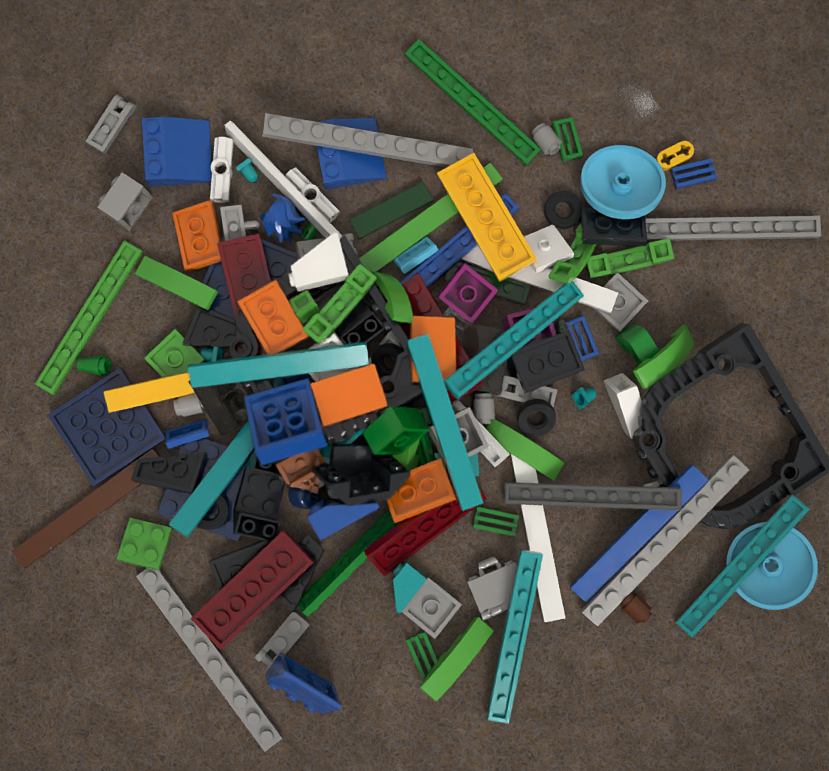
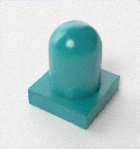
(247, 170)
(214, 354)
(583, 397)

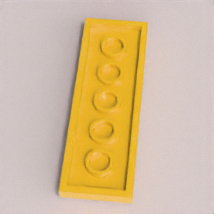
(486, 217)

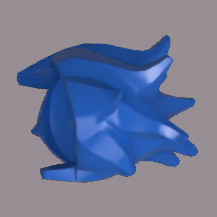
(282, 219)

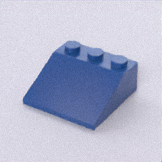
(176, 151)
(350, 168)
(284, 421)
(335, 514)
(302, 685)

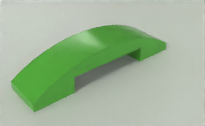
(630, 259)
(571, 268)
(398, 303)
(340, 305)
(666, 359)
(525, 450)

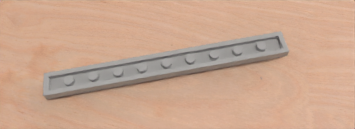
(362, 141)
(733, 228)
(664, 540)
(210, 658)

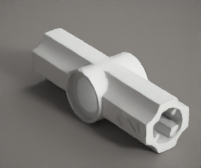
(221, 182)
(321, 203)

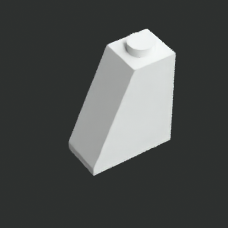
(320, 266)
(625, 400)

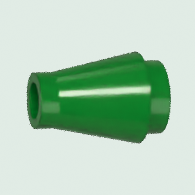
(96, 365)

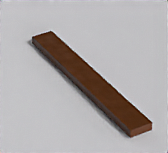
(78, 515)

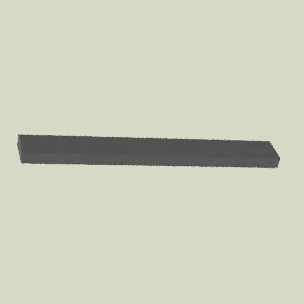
(593, 496)

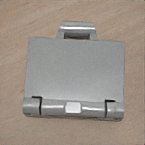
(493, 588)

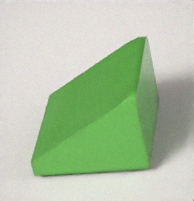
(304, 306)

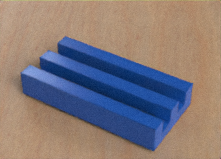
(710, 169)
(588, 334)
(187, 433)

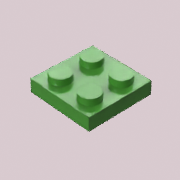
(172, 357)
(144, 544)

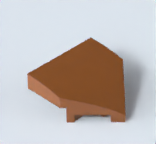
(297, 470)

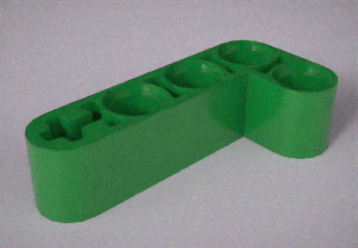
(638, 343)

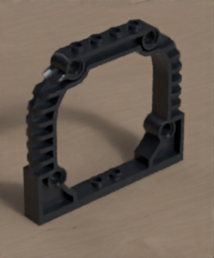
(401, 377)
(805, 454)

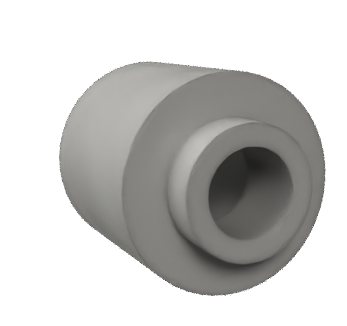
(546, 139)
(188, 405)
(484, 408)

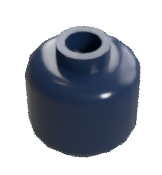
(302, 498)

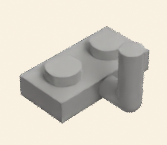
(234, 224)

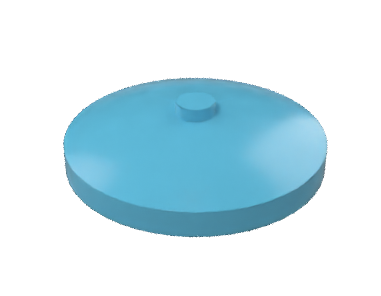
(622, 182)
(783, 575)

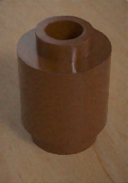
(636, 608)

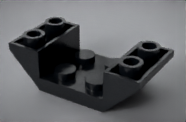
(358, 326)
(380, 484)
(258, 501)

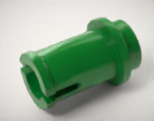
(309, 232)

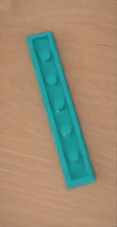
(214, 483)

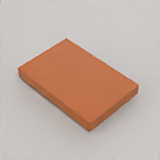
(198, 235)
(272, 318)
(442, 337)
(349, 395)
(422, 491)

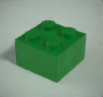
(395, 430)

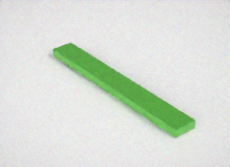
(417, 229)
(89, 318)

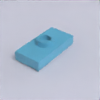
(415, 255)

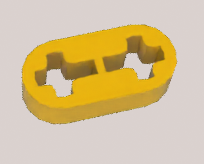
(672, 151)

